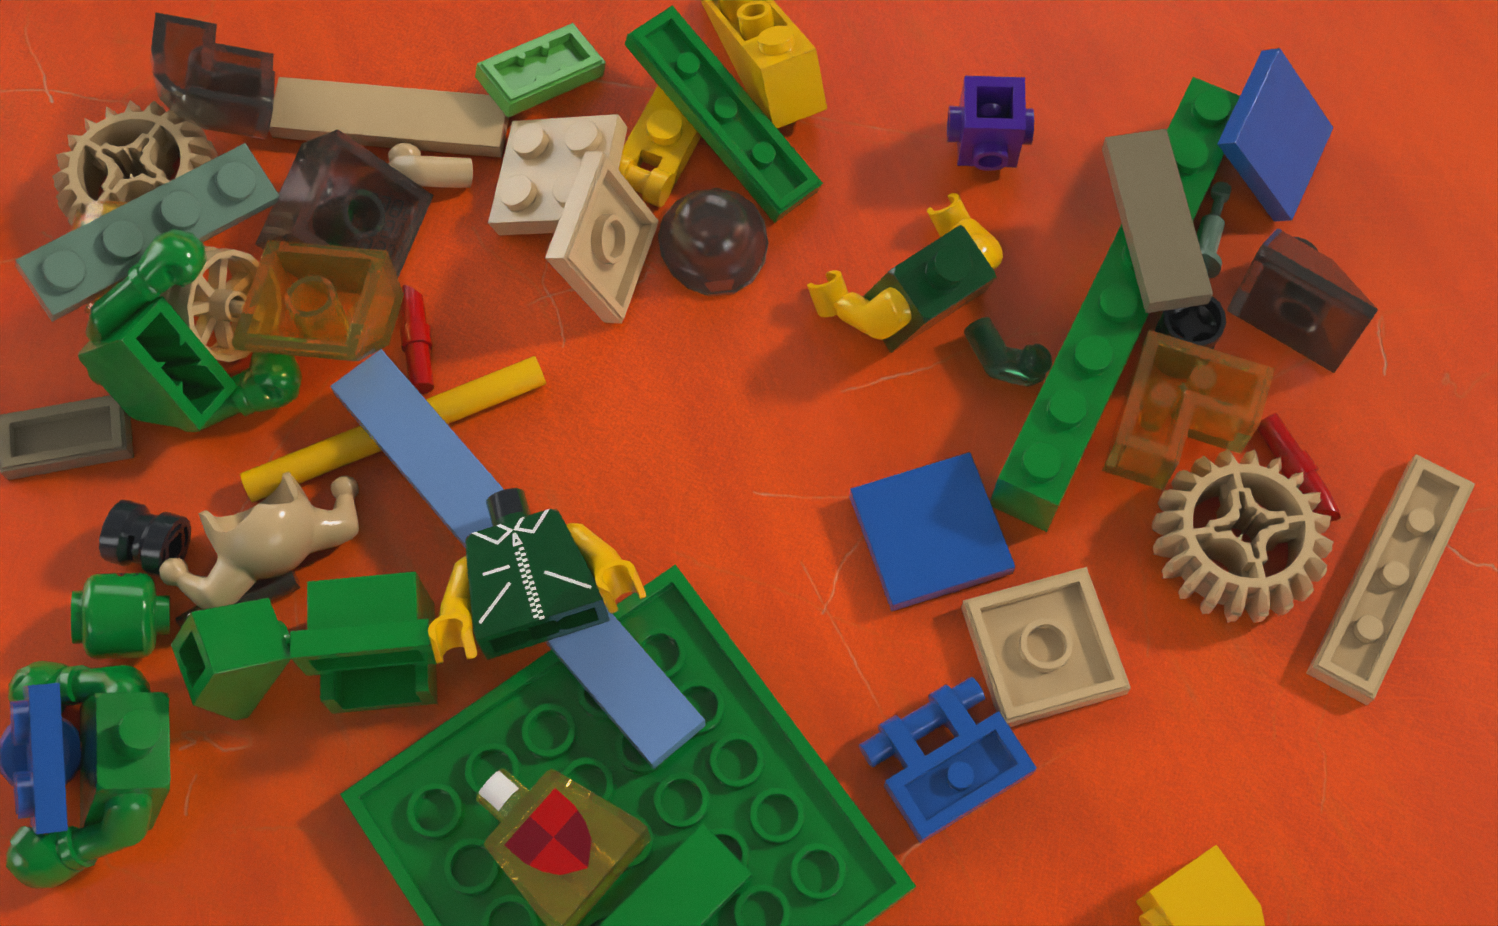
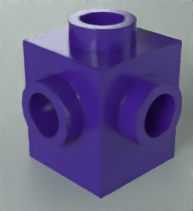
(990, 122)

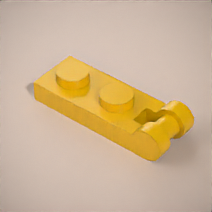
(662, 140)

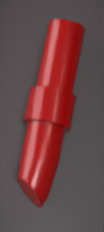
(416, 340)
(1297, 461)

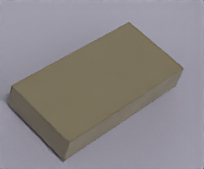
(64, 437)

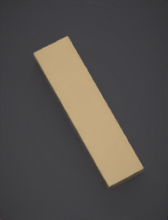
(389, 116)
(1390, 580)

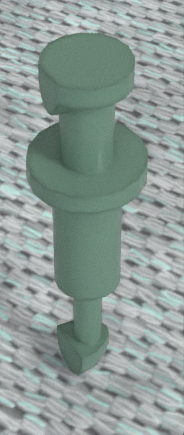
(1211, 229)

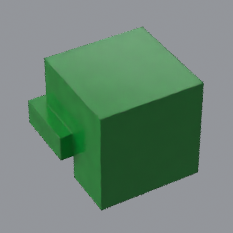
(368, 642)

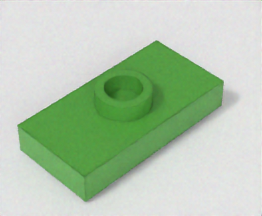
(540, 70)

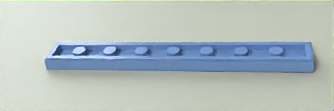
(456, 488)

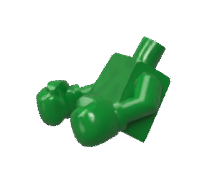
(157, 362)
(121, 769)

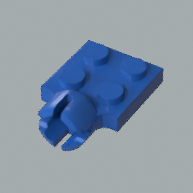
(40, 757)

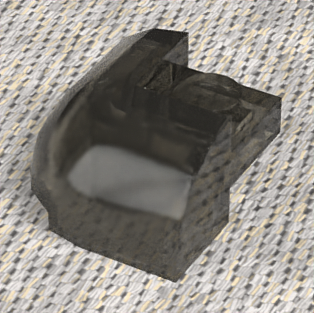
(210, 81)

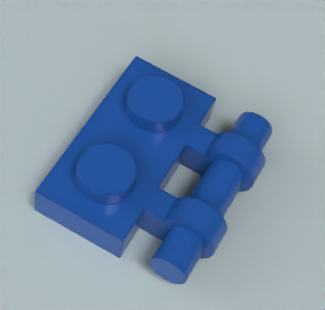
(958, 775)

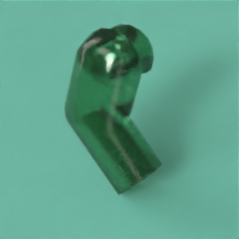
(1004, 363)

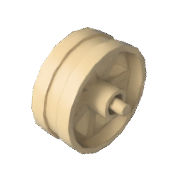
(215, 300)

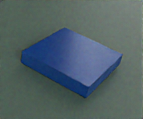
(1276, 135)
(931, 531)

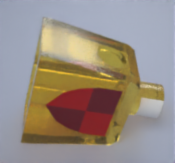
(559, 842)

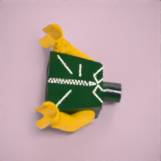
(922, 286)
(528, 582)

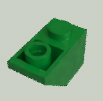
(232, 656)

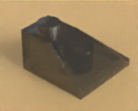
(1302, 300)

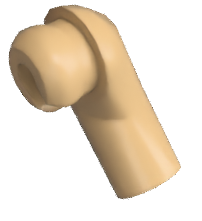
(431, 170)

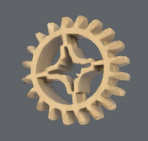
(133, 153)
(1238, 490)

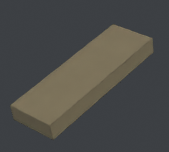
(1156, 221)

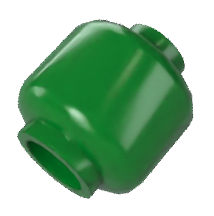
(119, 616)

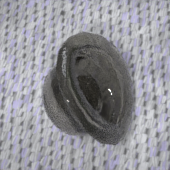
(713, 241)

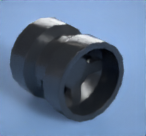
(1196, 324)
(142, 537)

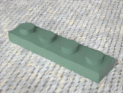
(102, 251)

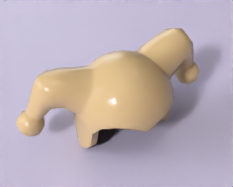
(265, 541)

